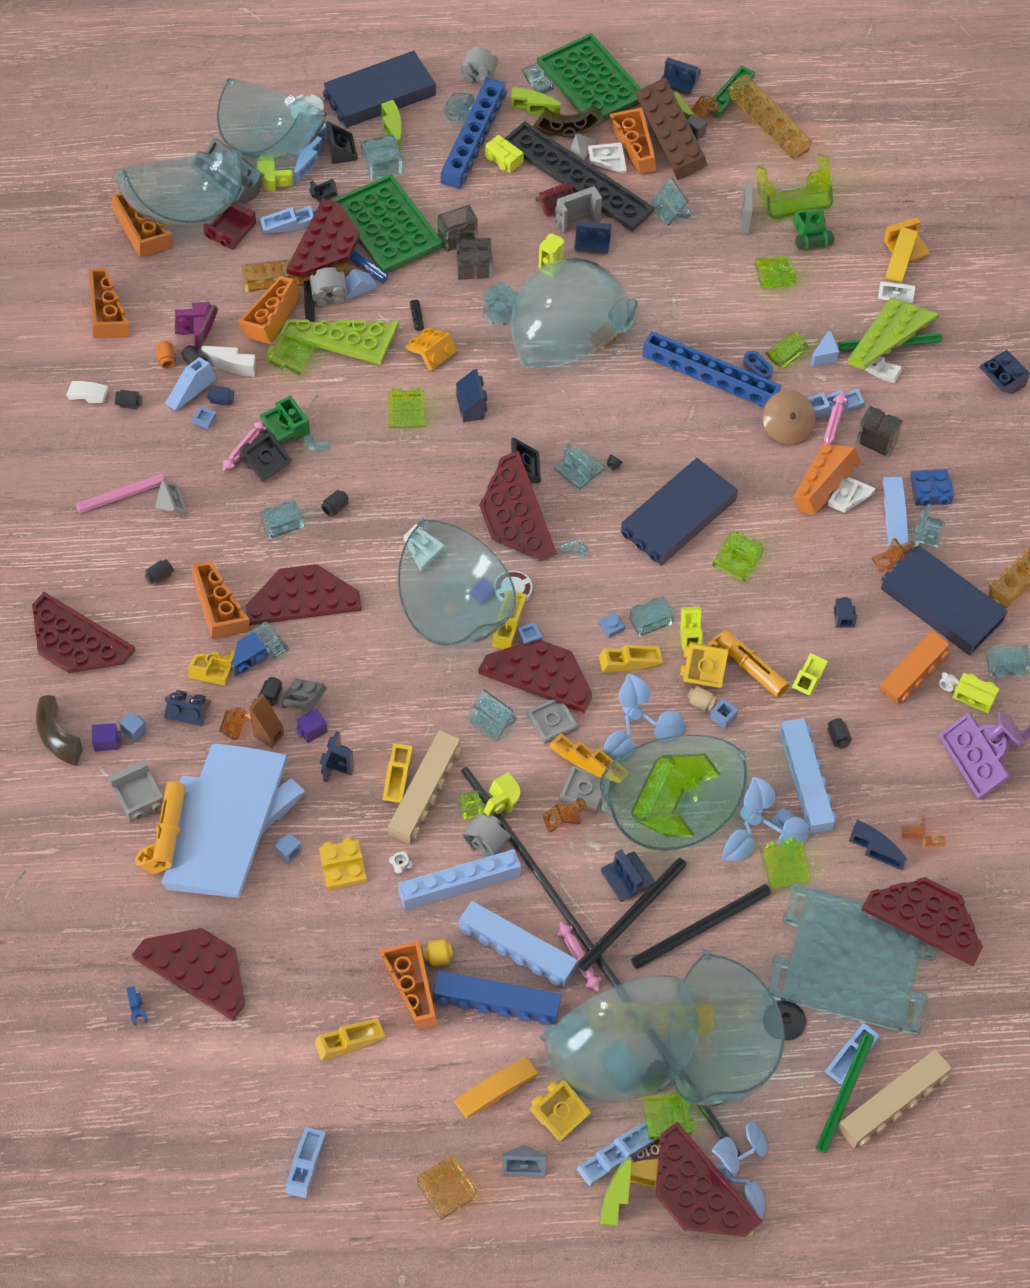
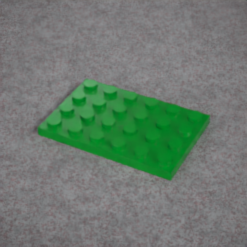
(590, 76)
(389, 223)

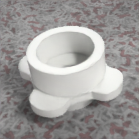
(948, 682)
(400, 856)

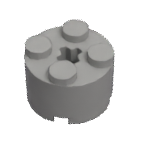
(478, 65)
(328, 287)
(486, 835)

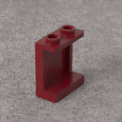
(231, 225)

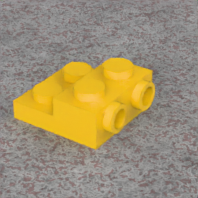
(704, 664)
(342, 863)
(559, 1109)

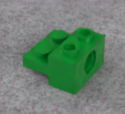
(286, 420)

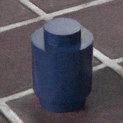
(220, 395)

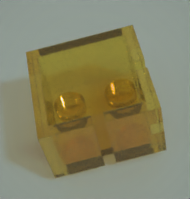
(444, 1187)

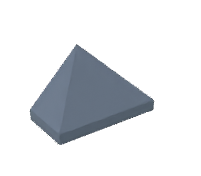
(523, 1162)

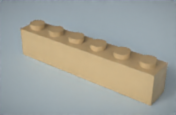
(424, 787)
(894, 1099)

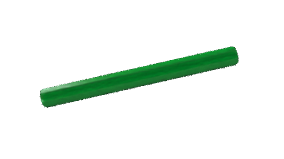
(917, 339)
(844, 1093)

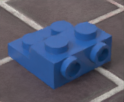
(932, 487)

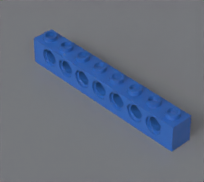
(473, 133)
(709, 369)

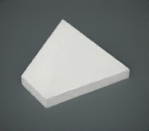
(896, 290)

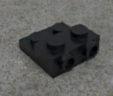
(264, 456)

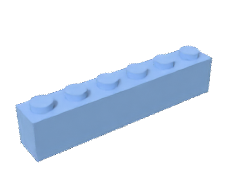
(807, 776)
(459, 879)
(518, 944)

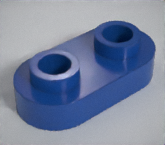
(759, 366)

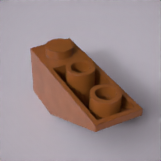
(265, 722)

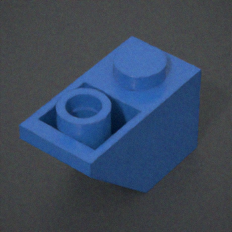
(248, 653)

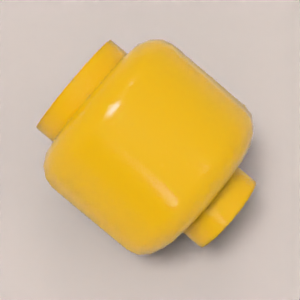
(438, 952)

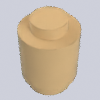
(701, 698)

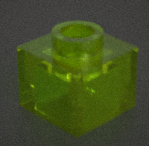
(468, 808)

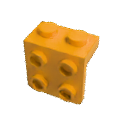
(892, 232)
(433, 346)

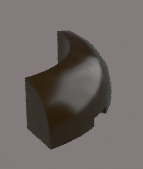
(569, 124)
(62, 744)

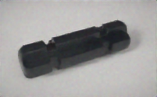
(417, 315)

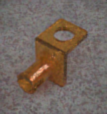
(894, 553)
(565, 814)
(919, 831)

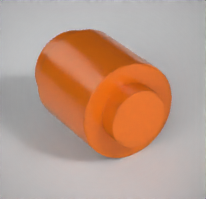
(165, 354)

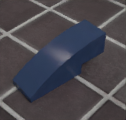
(877, 845)

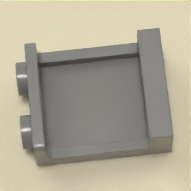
(578, 206)
(136, 791)

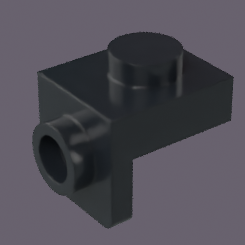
(323, 191)

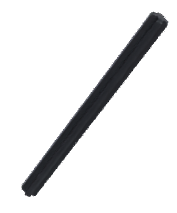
(633, 912)
(700, 926)

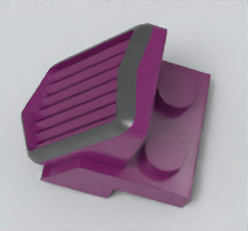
(196, 321)

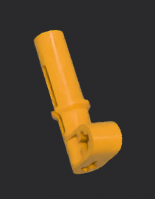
(751, 663)
(161, 853)

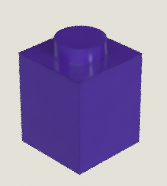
(311, 726)
(105, 737)

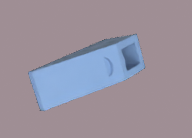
(192, 381)

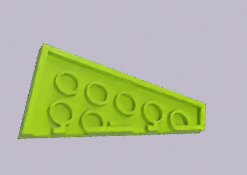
(891, 328)
(347, 337)

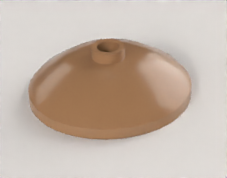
(777, 417)

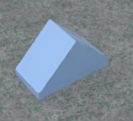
(359, 283)
(826, 352)

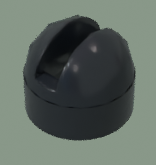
(615, 461)

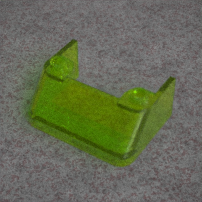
(784, 204)
(664, 789)

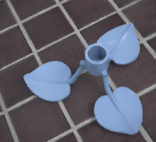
(631, 694)
(759, 797)
(727, 1152)

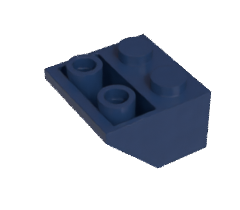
(1006, 372)
(471, 397)

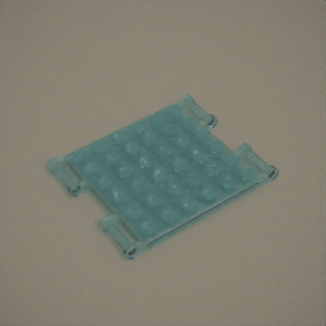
(850, 963)

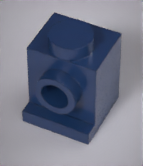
(844, 613)

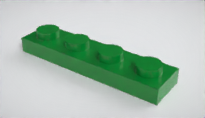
(722, 97)

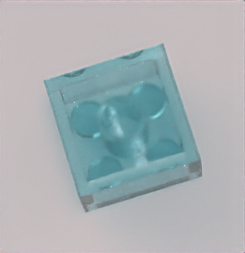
(381, 157)

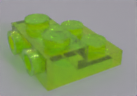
(775, 272)
(290, 352)
(406, 408)
(738, 556)
(785, 863)
(665, 1110)

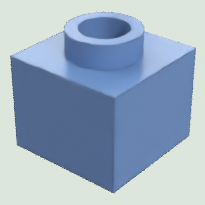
(723, 713)
(133, 726)
(288, 848)

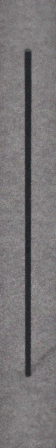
(570, 919)

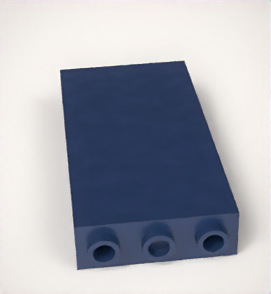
(361, 93)
(678, 511)
(943, 599)

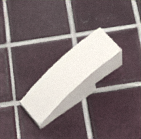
(230, 360)

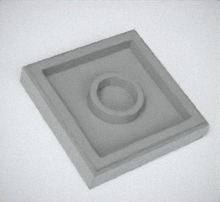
(747, 209)
(551, 720)
(582, 785)

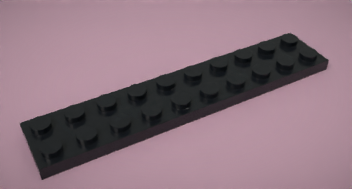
(567, 167)

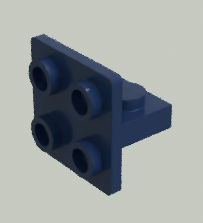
(681, 75)
(592, 236)
(186, 707)
(336, 758)
(627, 875)

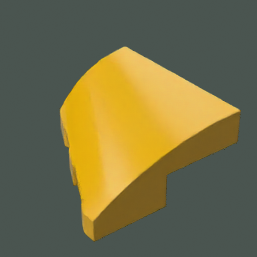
(211, 667)

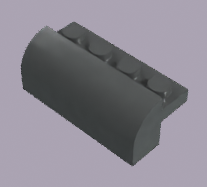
(250, 175)

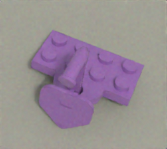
(976, 752)

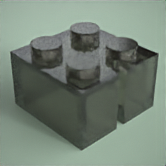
(457, 224)
(474, 252)
(879, 431)

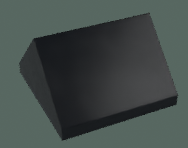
(340, 144)
(530, 459)

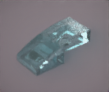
(536, 78)
(271, 640)

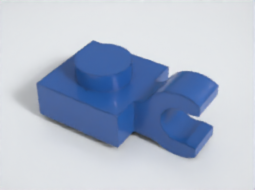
(135, 1000)

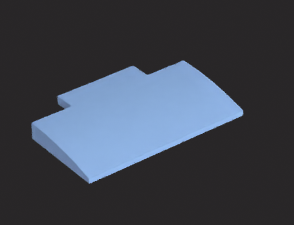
(223, 820)

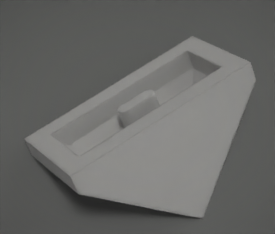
(580, 145)
(170, 498)

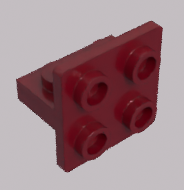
(549, 197)

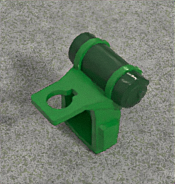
(812, 229)

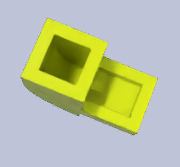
(272, 177)
(690, 626)
(810, 675)
(505, 795)

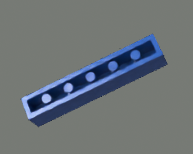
(496, 998)

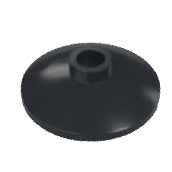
(796, 1024)

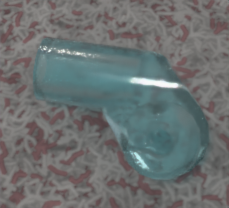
(314, 445)
(576, 545)

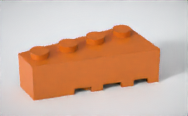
(633, 134)
(144, 234)
(106, 310)
(270, 311)
(824, 475)
(220, 609)
(915, 668)
(411, 978)

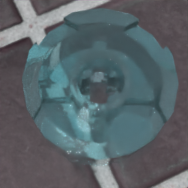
(499, 303)

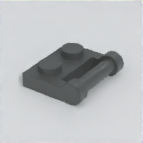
(303, 690)

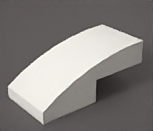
(884, 370)
(89, 391)

